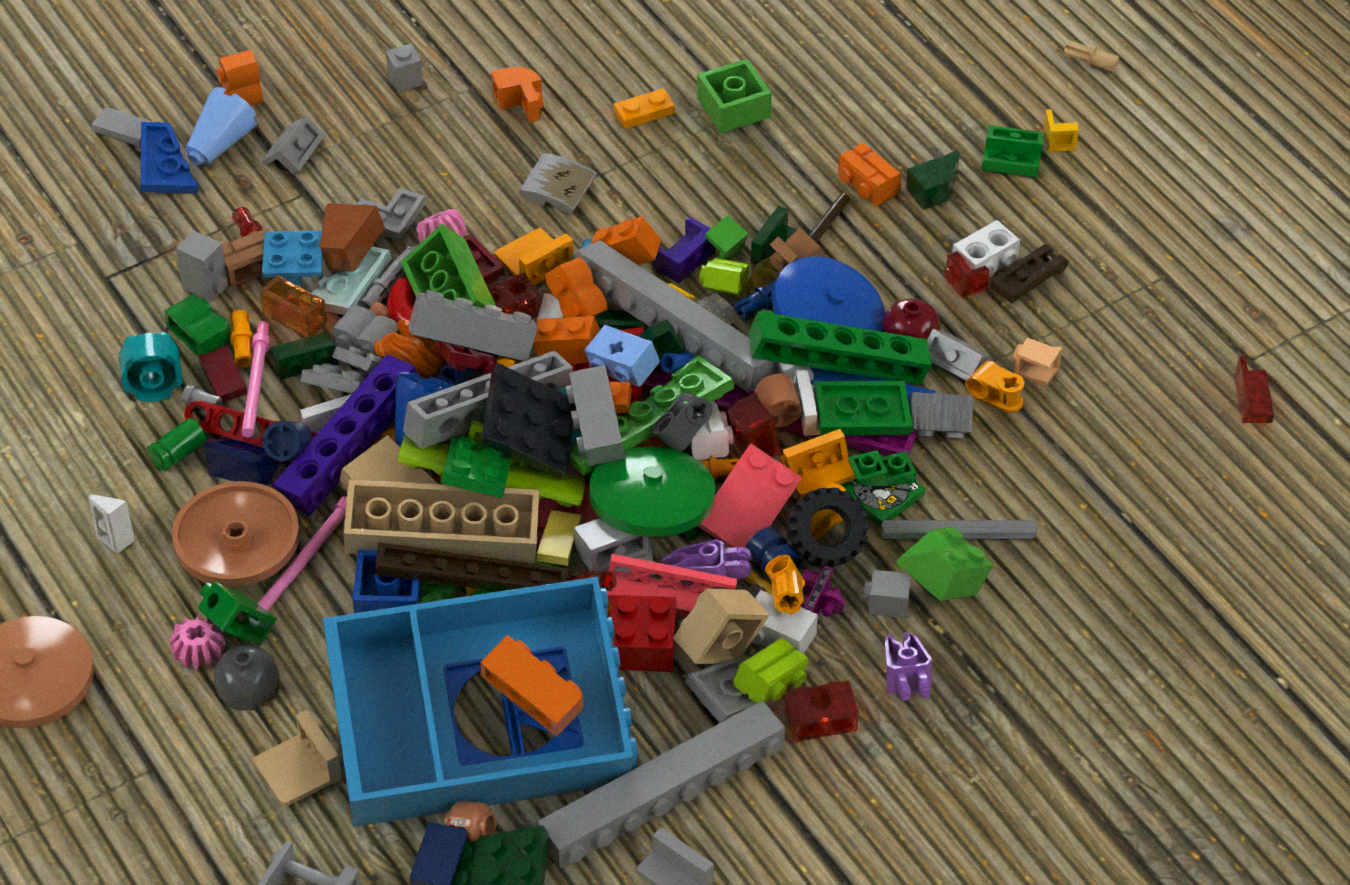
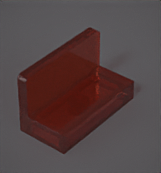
(1253, 394)

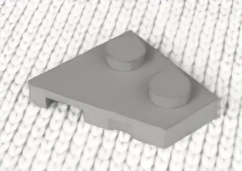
(357, 359)

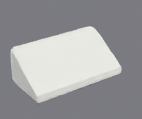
(111, 522)

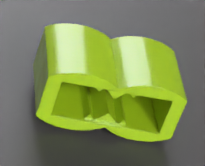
(725, 276)

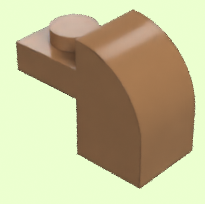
(796, 247)

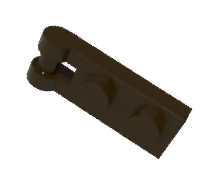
(1028, 273)

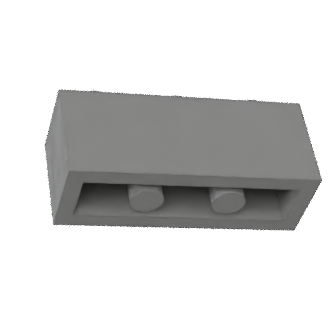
(595, 416)

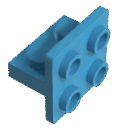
(292, 255)

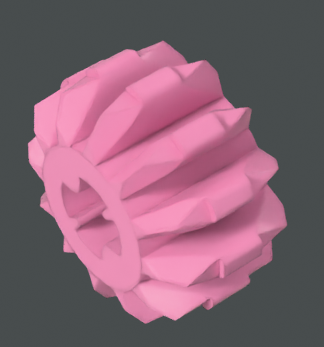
(449, 218)
(197, 642)

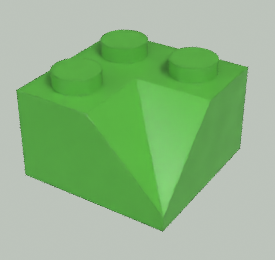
(734, 95)
(946, 564)

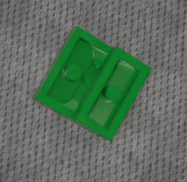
(1013, 151)

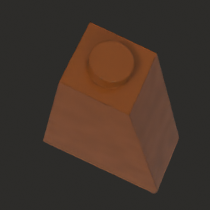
(349, 234)

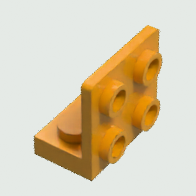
(535, 254)

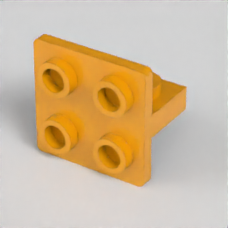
(819, 462)

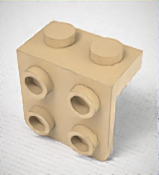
(301, 763)

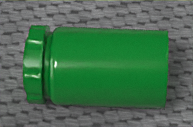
(176, 444)

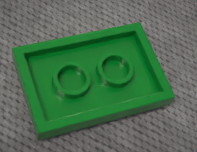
(863, 407)
(476, 467)

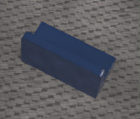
(438, 855)

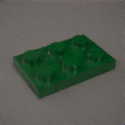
(504, 859)

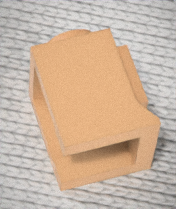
(1036, 361)

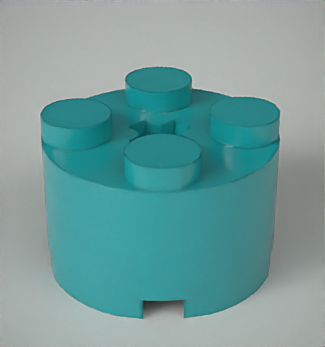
(150, 366)

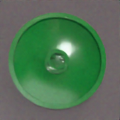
(652, 492)

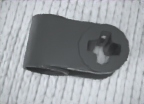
(681, 422)

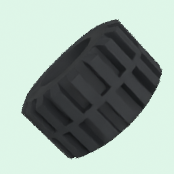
(853, 518)

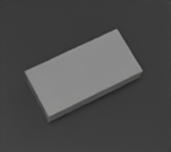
(119, 126)

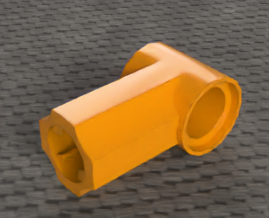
(786, 584)

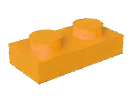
(644, 108)

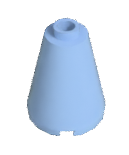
(219, 126)

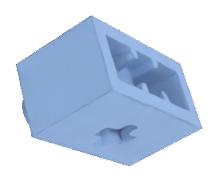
(623, 354)

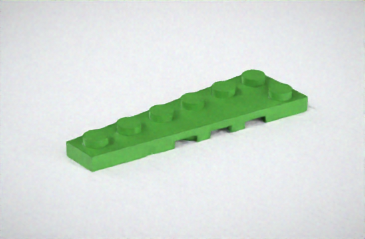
(637, 426)

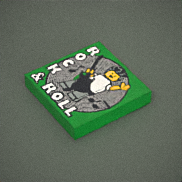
(885, 501)

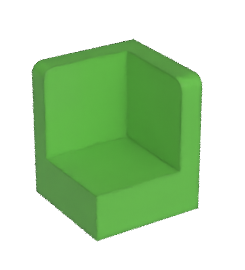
(727, 237)

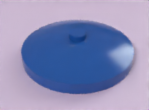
(827, 293)

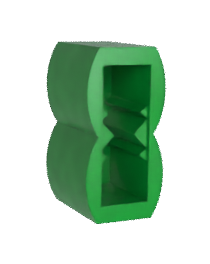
(197, 325)

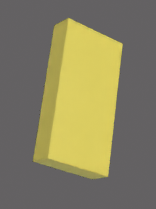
(558, 538)

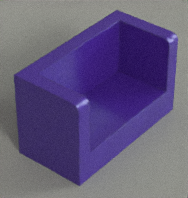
(686, 253)

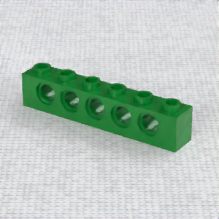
(839, 348)

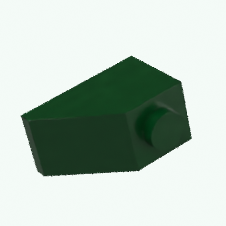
(933, 180)

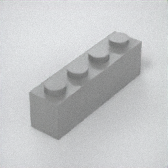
(472, 326)

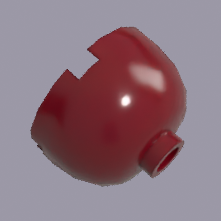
(911, 318)

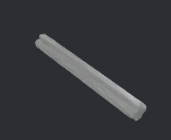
(969, 528)

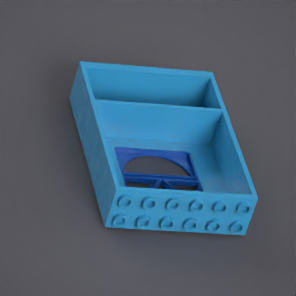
(399, 688)

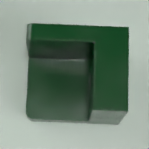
(663, 339)

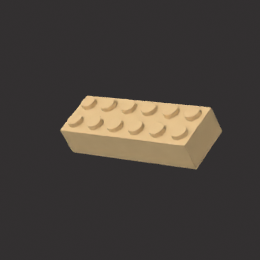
(441, 519)

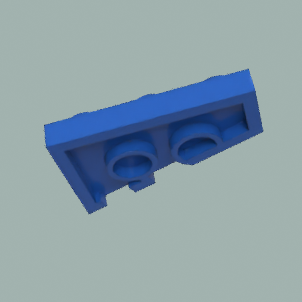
(162, 161)

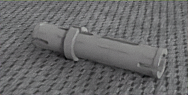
(382, 286)

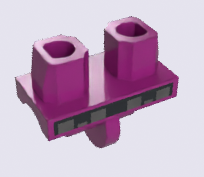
(820, 593)

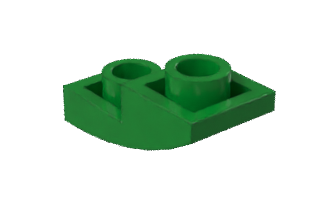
(882, 471)

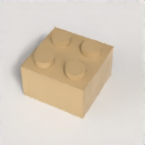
(720, 626)

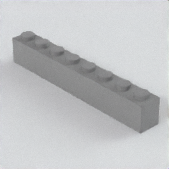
(656, 301)
(662, 783)

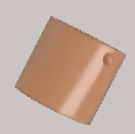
(779, 398)

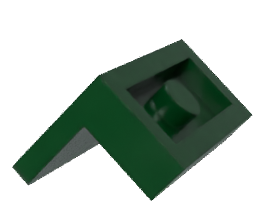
(774, 227)

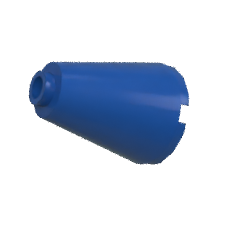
(409, 388)

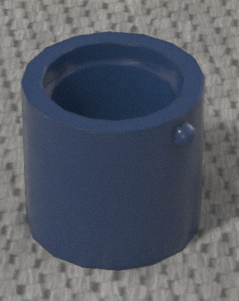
(286, 440)

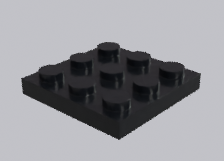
(528, 421)

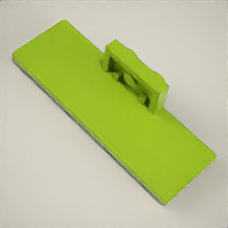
(566, 491)

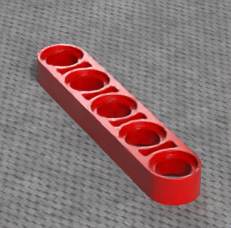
(213, 419)

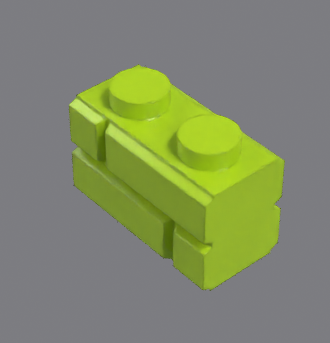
(771, 672)

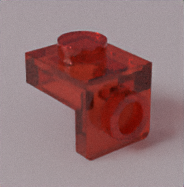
(963, 278)

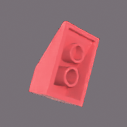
(750, 498)

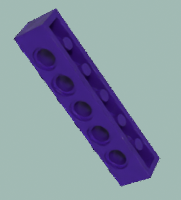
(343, 438)

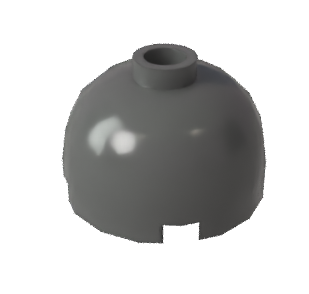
(246, 677)

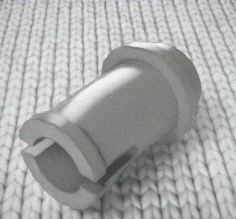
(192, 393)

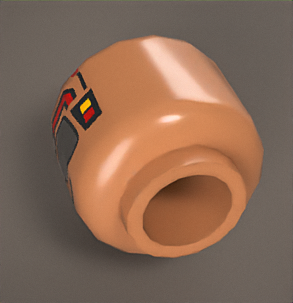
(473, 817)

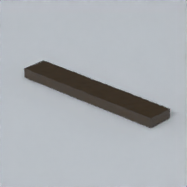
(462, 569)

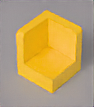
(1059, 135)

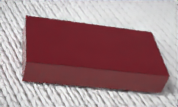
(223, 374)

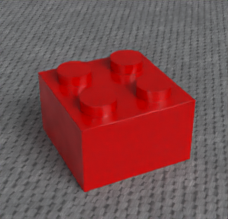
(644, 632)

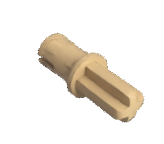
(1091, 56)

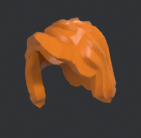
(411, 349)

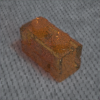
(293, 306)

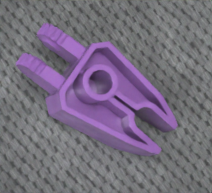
(713, 559)
(907, 667)

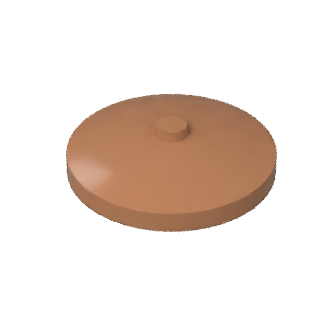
(235, 533)
(42, 671)

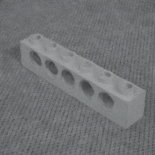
(453, 409)

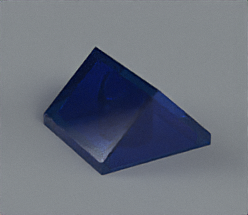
(239, 461)

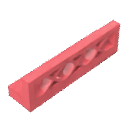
(641, 584)

